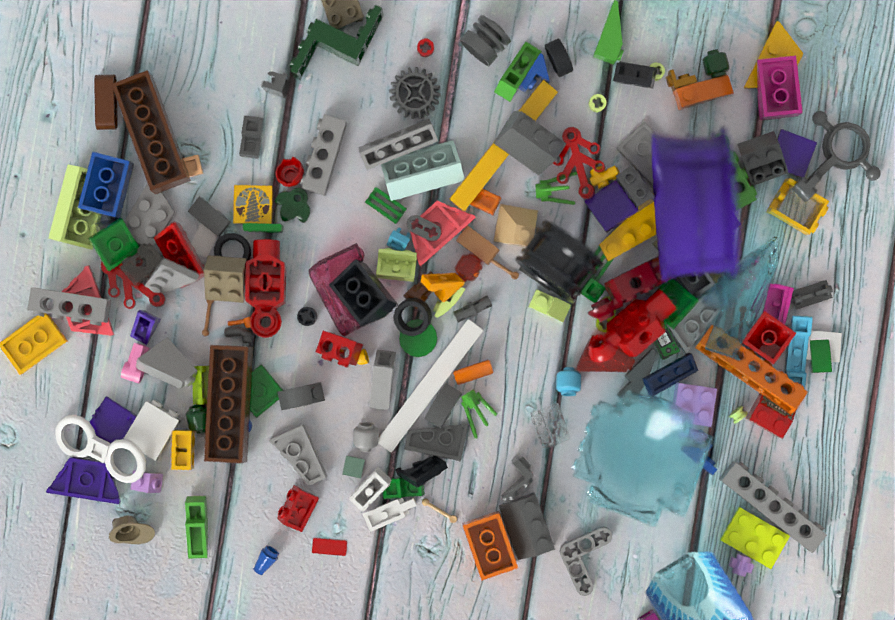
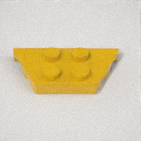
(777, 45)

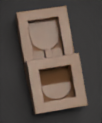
(477, 245)

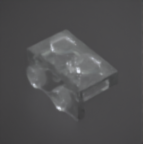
(550, 425)

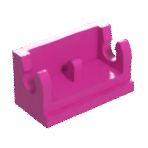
(778, 301)

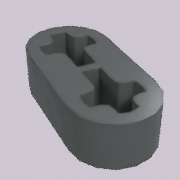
(426, 224)

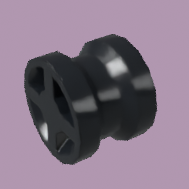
(304, 314)

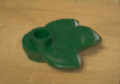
(291, 207)

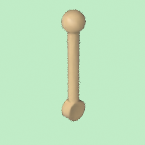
(452, 518)

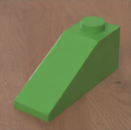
(610, 41)
(517, 71)

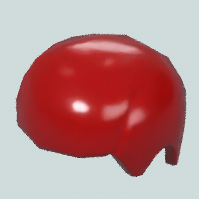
(289, 172)

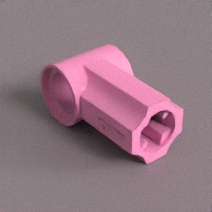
(129, 369)

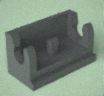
(279, 85)

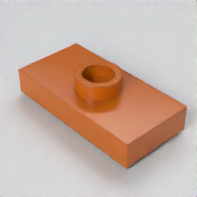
(486, 201)

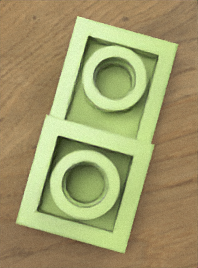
(443, 307)

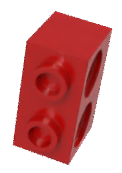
(340, 345)

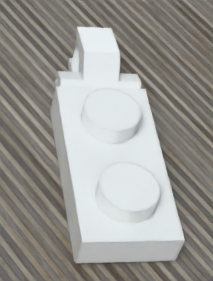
(388, 513)

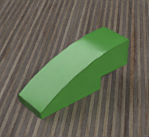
(196, 527)

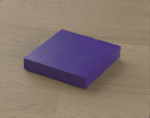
(796, 152)
(611, 206)

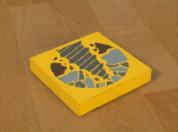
(252, 204)

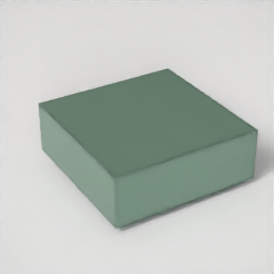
(353, 466)

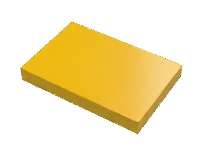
(32, 343)

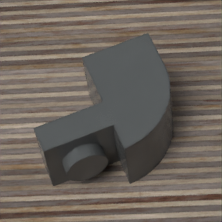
(301, 396)

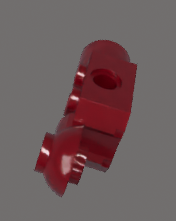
(620, 290)

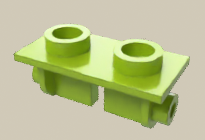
(200, 385)

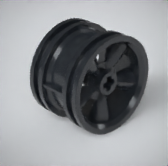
(559, 261)

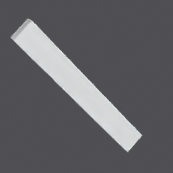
(429, 385)

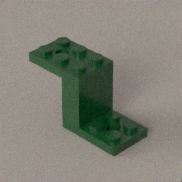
(336, 42)

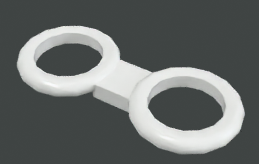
(100, 449)

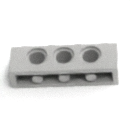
(324, 125)
(398, 144)
(39, 297)

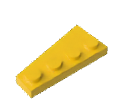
(630, 233)

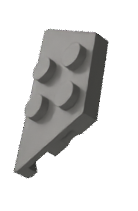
(149, 216)

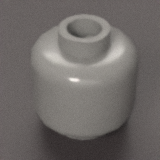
(365, 436)

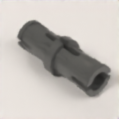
(472, 309)

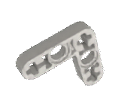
(576, 559)

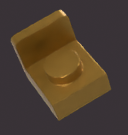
(682, 81)

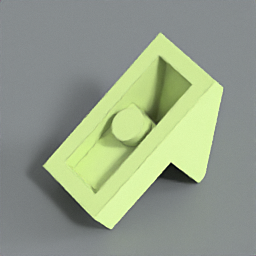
(549, 305)

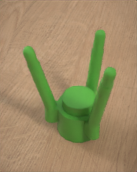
(544, 190)
(472, 400)

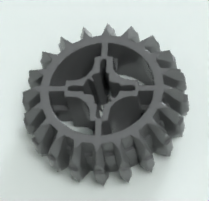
(404, 105)

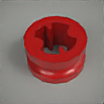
(421, 43)

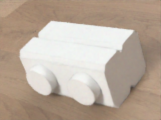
(370, 489)

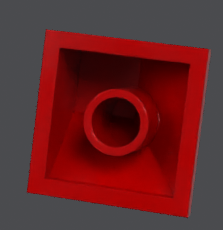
(769, 337)

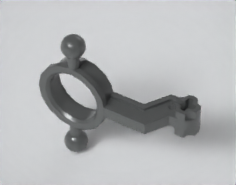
(805, 187)

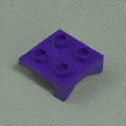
(112, 420)

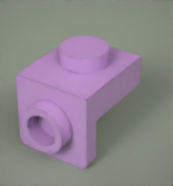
(148, 483)

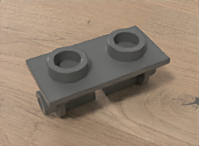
(812, 294)

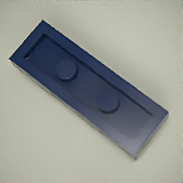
(670, 374)

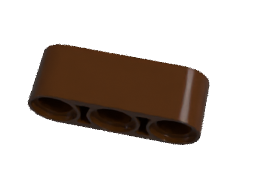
(105, 102)

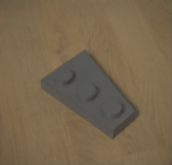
(438, 442)

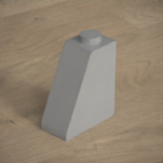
(167, 364)
(382, 379)

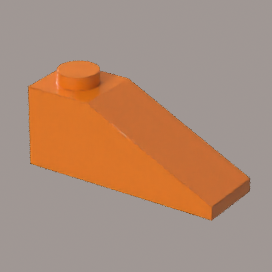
(702, 92)

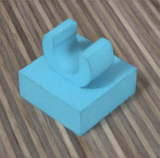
(398, 241)

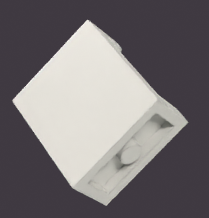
(153, 428)

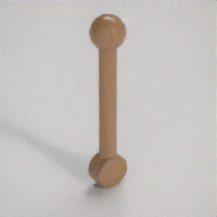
(514, 275)
(205, 332)

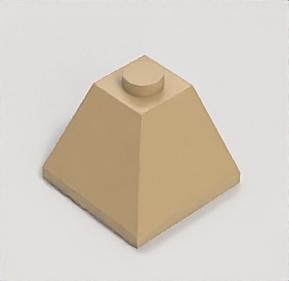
(515, 225)

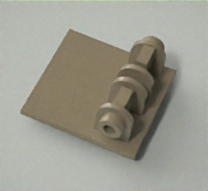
(342, 12)

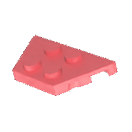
(449, 220)
(86, 285)

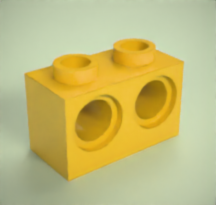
(183, 450)

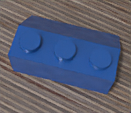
(106, 185)

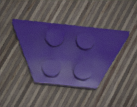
(85, 480)

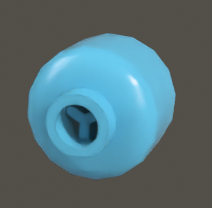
(568, 381)

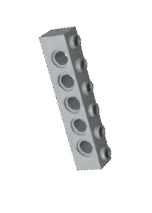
(809, 540)

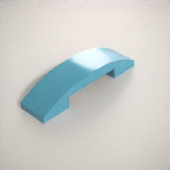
(797, 349)

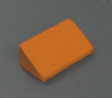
(473, 372)

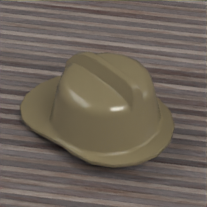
(129, 531)

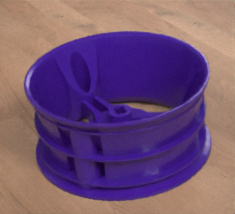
(694, 204)

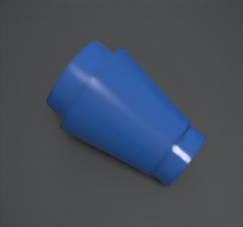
(266, 559)

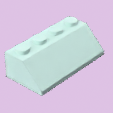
(423, 170)

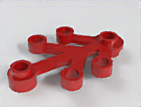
(577, 159)
(128, 288)

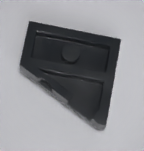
(422, 471)

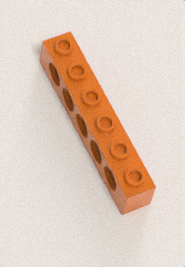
(756, 380)

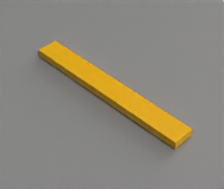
(494, 155)

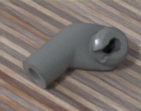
(239, 332)

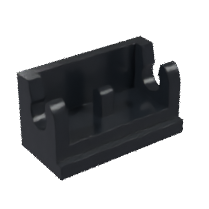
(635, 75)

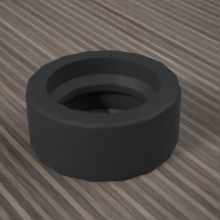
(559, 57)
(233, 236)
(402, 327)

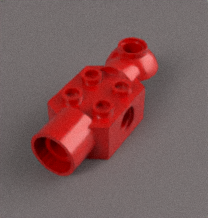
(265, 286)
(633, 328)

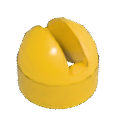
(363, 358)

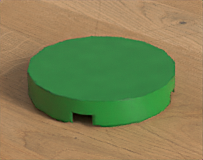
(421, 344)

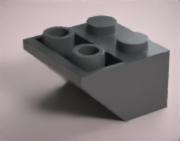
(763, 158)

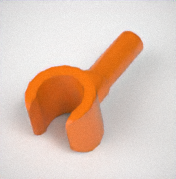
(246, 321)

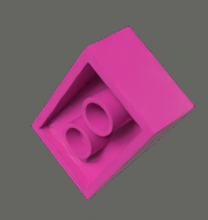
(778, 88)

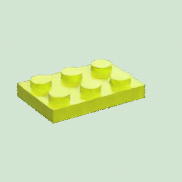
(754, 537)

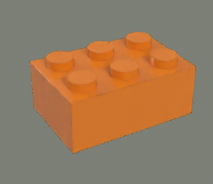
(490, 545)

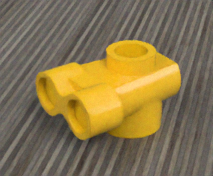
(601, 179)

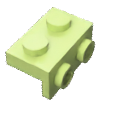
(396, 265)

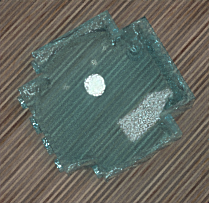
(641, 457)

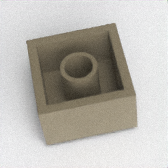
(225, 279)

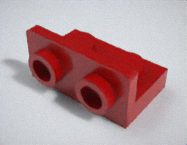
(297, 508)

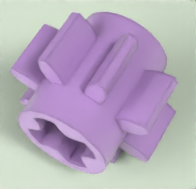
(741, 565)

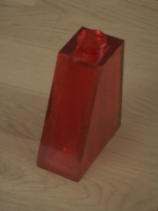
(618, 363)

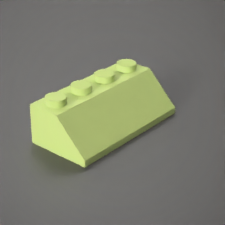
(70, 222)

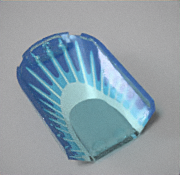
(696, 590)

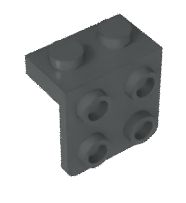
(523, 467)

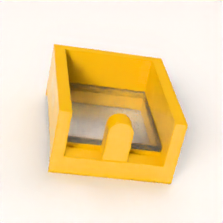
(794, 211)

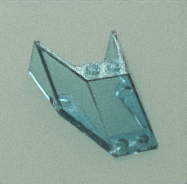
(741, 298)

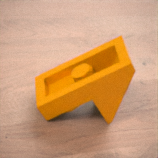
(442, 284)

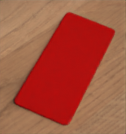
(329, 546)

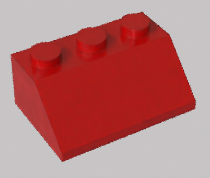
(178, 249)

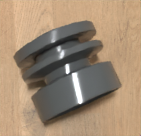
(488, 37)

